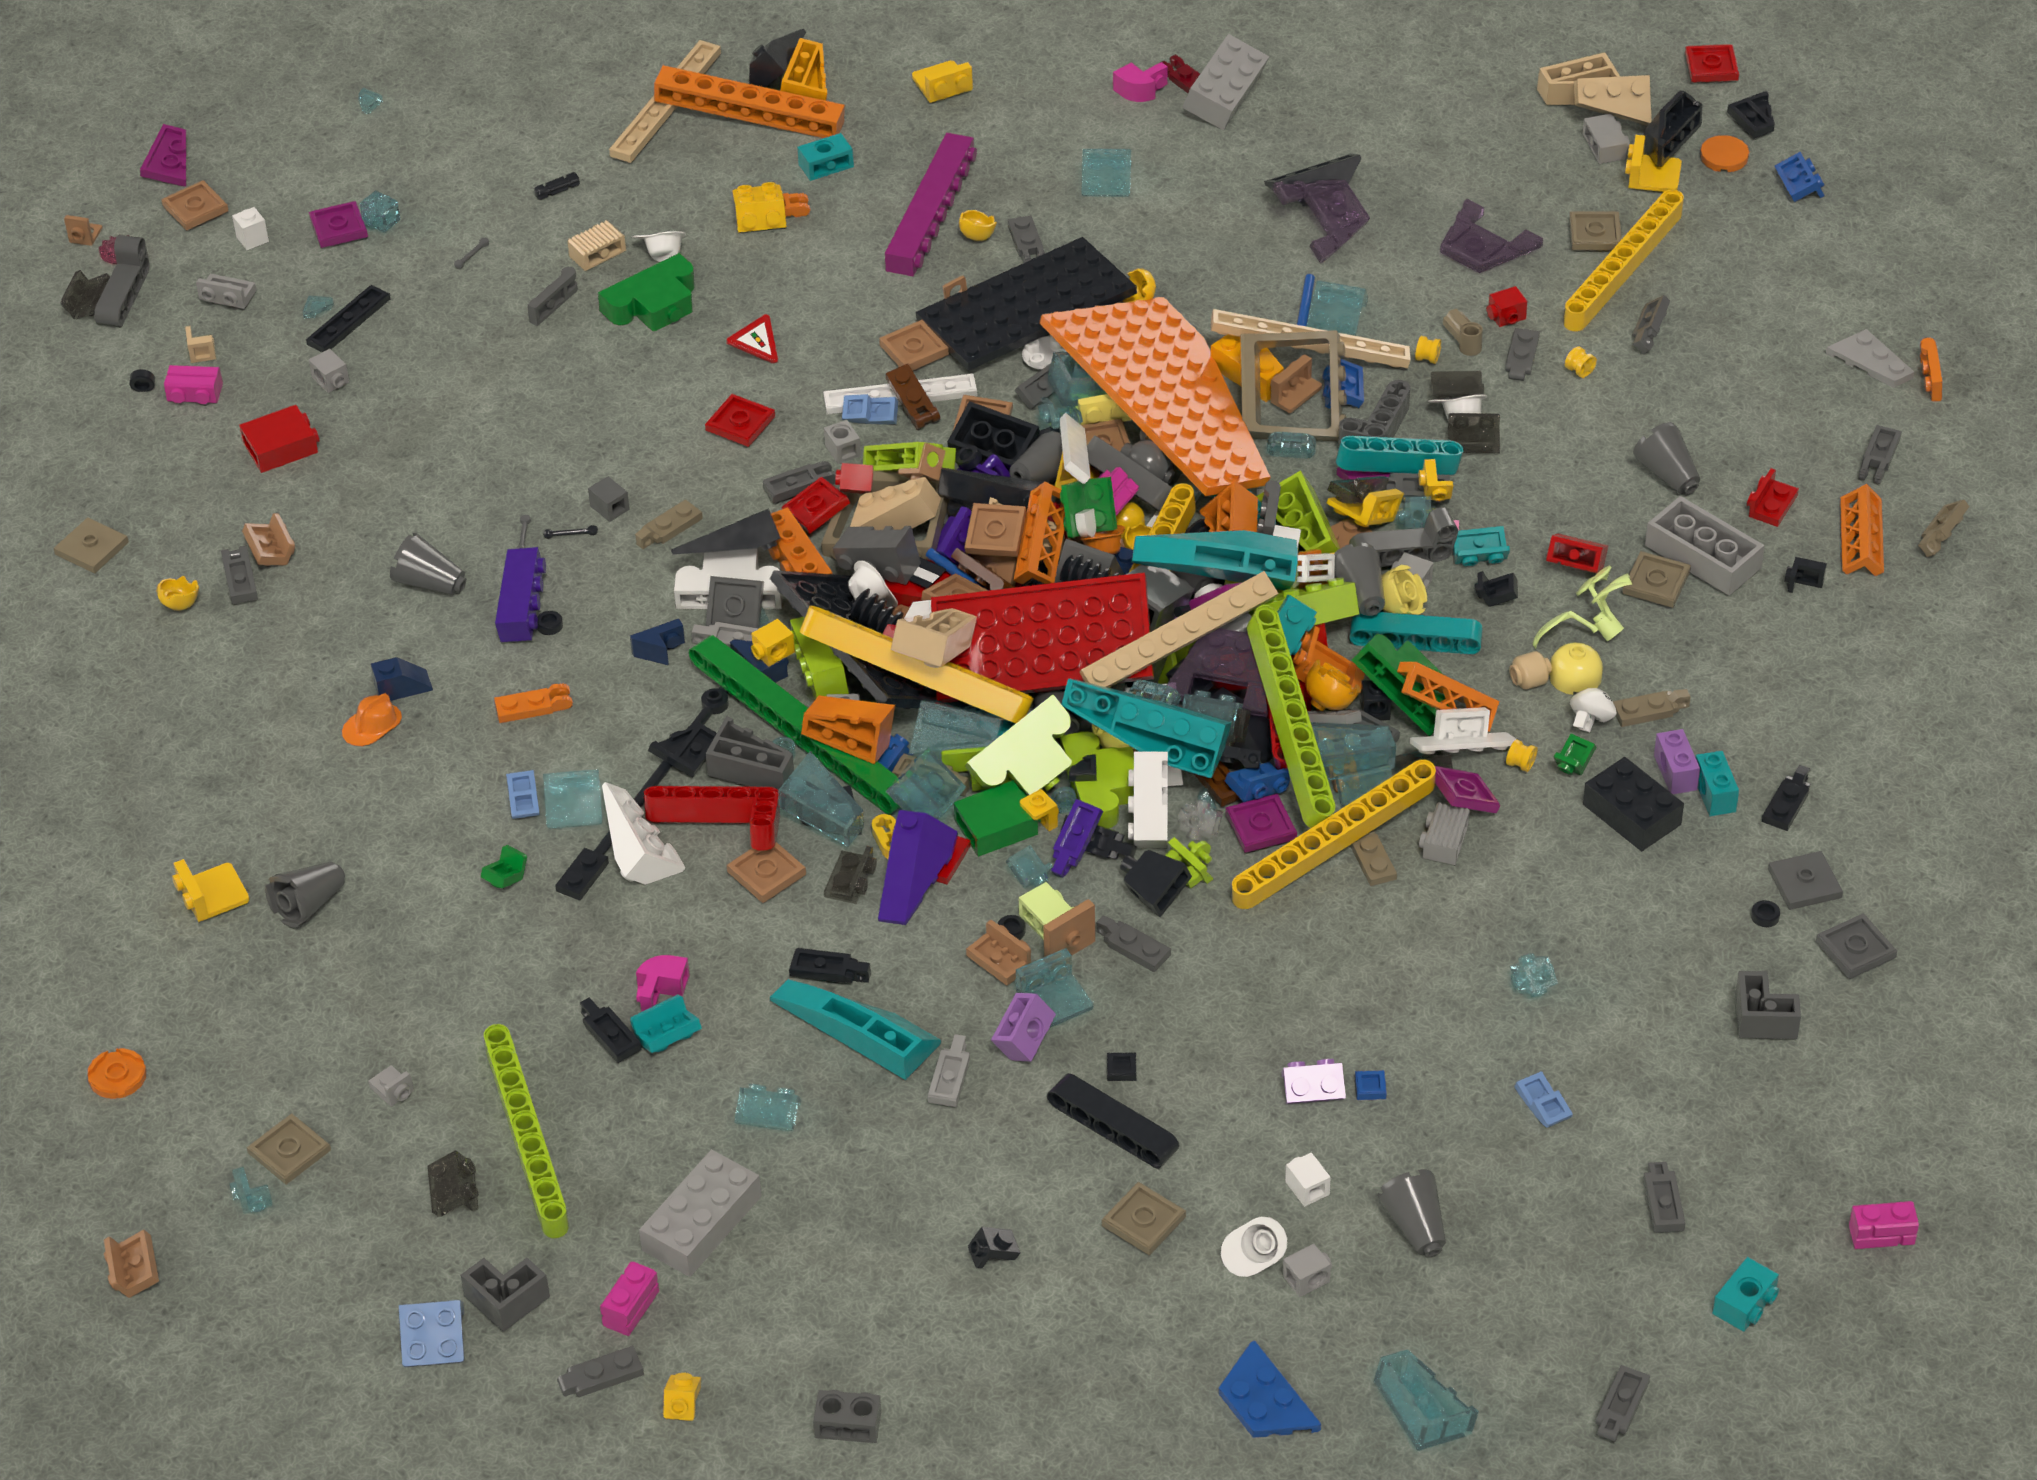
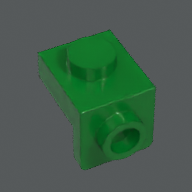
(1574, 755)
(507, 869)

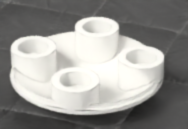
(1040, 352)

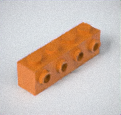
(794, 548)

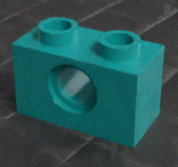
(825, 156)
(1717, 784)
(1746, 1294)

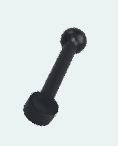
(591, 530)

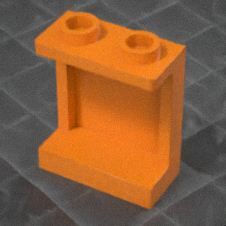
(1313, 650)

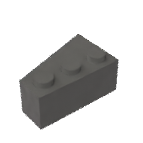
(887, 550)
(747, 759)

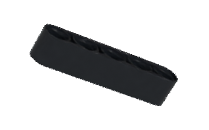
(1113, 1120)

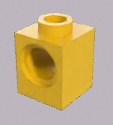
(772, 642)

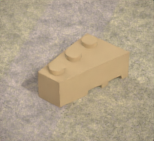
(1622, 96)

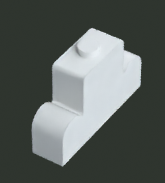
(693, 584)

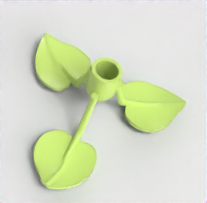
(1605, 621)

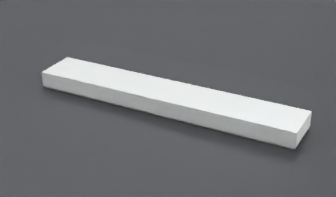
(935, 388)
(1074, 448)

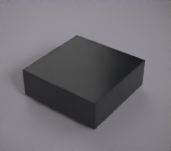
(1121, 1066)

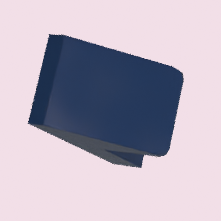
(654, 642)

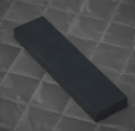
(348, 319)

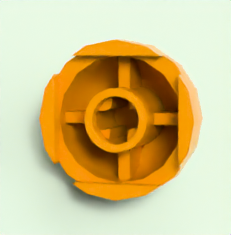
(1329, 687)

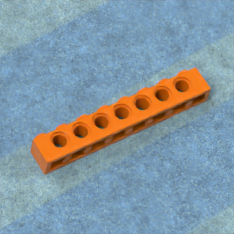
(748, 102)

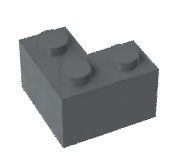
(1765, 1013)
(505, 1296)

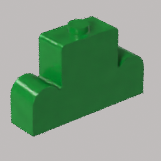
(653, 295)
(1380, 663)

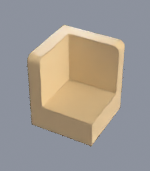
(201, 347)

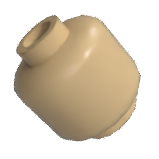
(1530, 670)

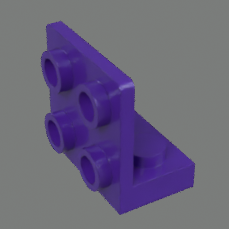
(954, 534)

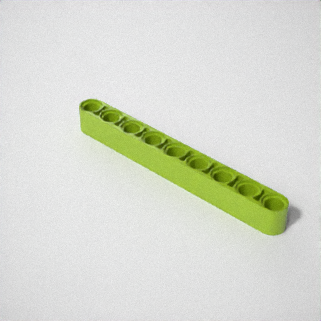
(1290, 716)
(526, 1131)

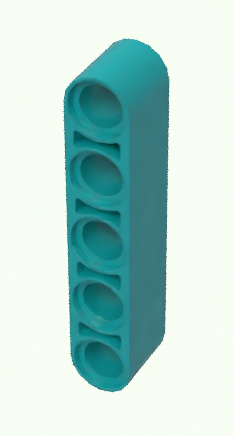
(1397, 454)
(1423, 631)

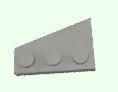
(1872, 356)

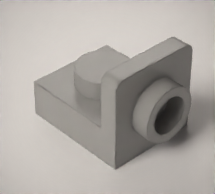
(392, 1085)

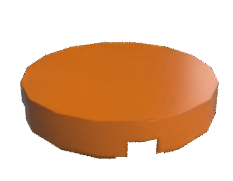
(1724, 153)
(119, 1081)

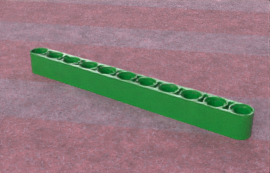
(787, 715)

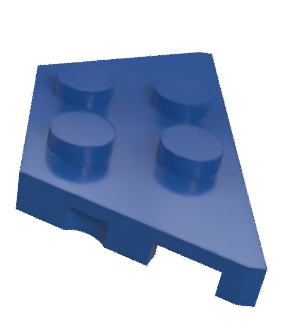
(1264, 1397)

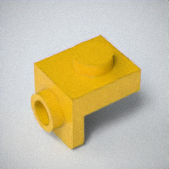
(1432, 487)
(1041, 807)
(680, 1396)

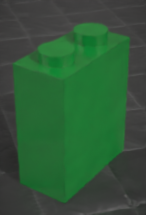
(994, 818)

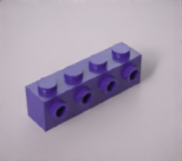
(520, 594)

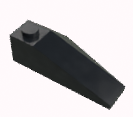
(773, 59)
(975, 487)
(747, 533)

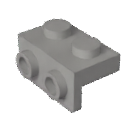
(225, 290)

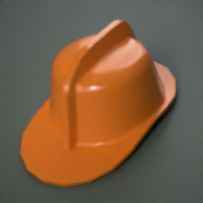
(1106, 540)
(372, 721)

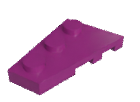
(167, 157)

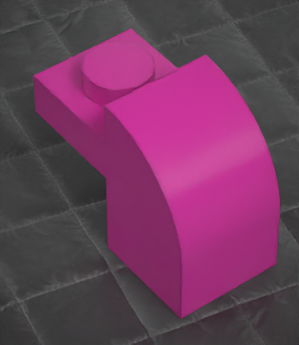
(1137, 84)
(661, 976)

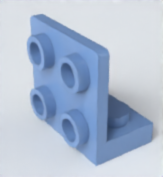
(431, 1333)

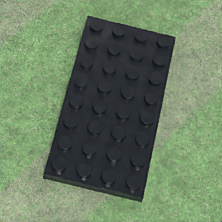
(1008, 307)
(833, 595)

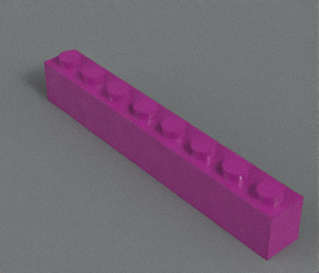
(930, 204)

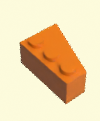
(1232, 510)
(850, 726)

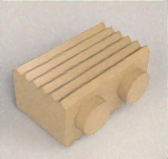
(596, 245)

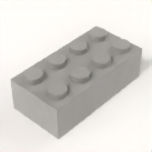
(1225, 82)
(1708, 544)
(700, 1213)

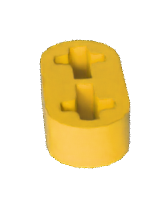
(881, 837)

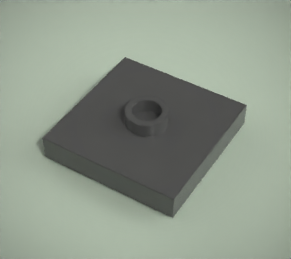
(735, 601)
(1805, 880)
(1856, 946)

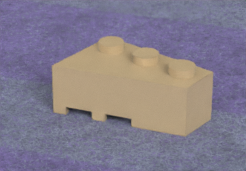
(1557, 80)
(897, 506)
(935, 638)

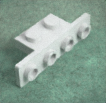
(1462, 730)

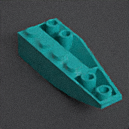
(1222, 555)
(1148, 725)
(864, 1028)

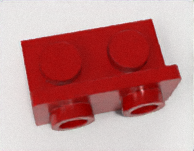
(1771, 499)

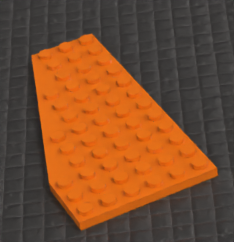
(1167, 385)

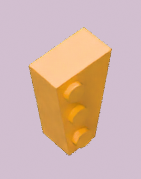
(806, 71)
(1228, 358)

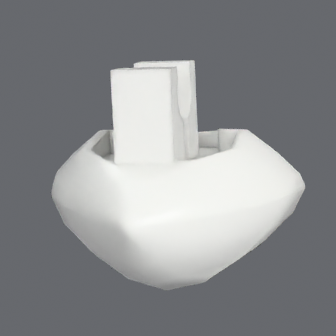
(1591, 705)

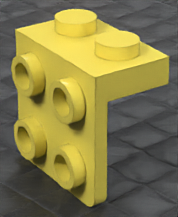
(1100, 409)

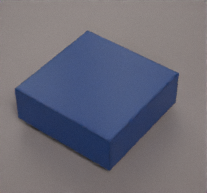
(1370, 1085)

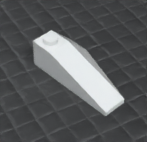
(635, 840)

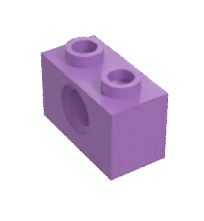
(1676, 761)
(1023, 1027)

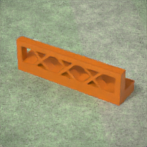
(1035, 525)
(1869, 528)
(1450, 688)

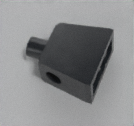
(1155, 879)

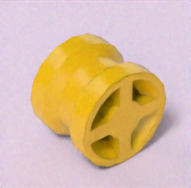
(1428, 349)
(1580, 362)
(1521, 755)

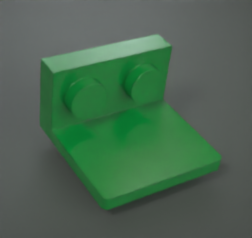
(1095, 494)

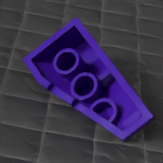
(915, 858)

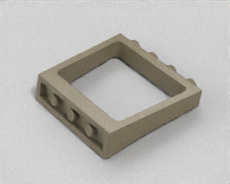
(1250, 373)
(881, 480)

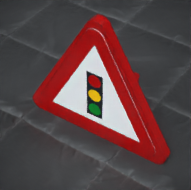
(756, 339)

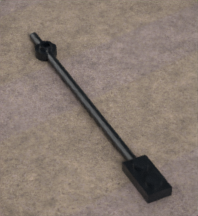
(590, 863)

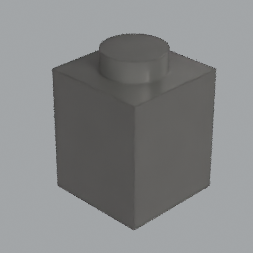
(608, 499)

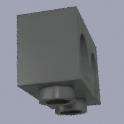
(847, 1422)

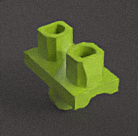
(1193, 859)

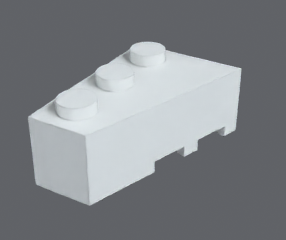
(1149, 800)

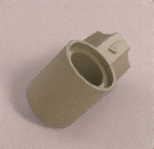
(1465, 332)

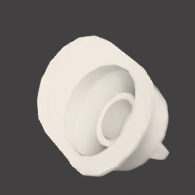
(663, 244)
(1465, 404)
(868, 577)
(1254, 1246)

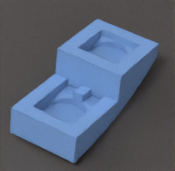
(870, 410)
(522, 794)
(1544, 1103)

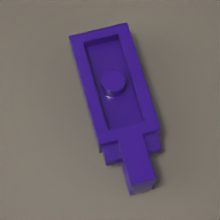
(1075, 836)

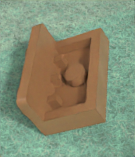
(1294, 385)
(270, 541)
(999, 952)
(131, 1263)

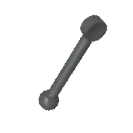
(483, 242)
(525, 520)

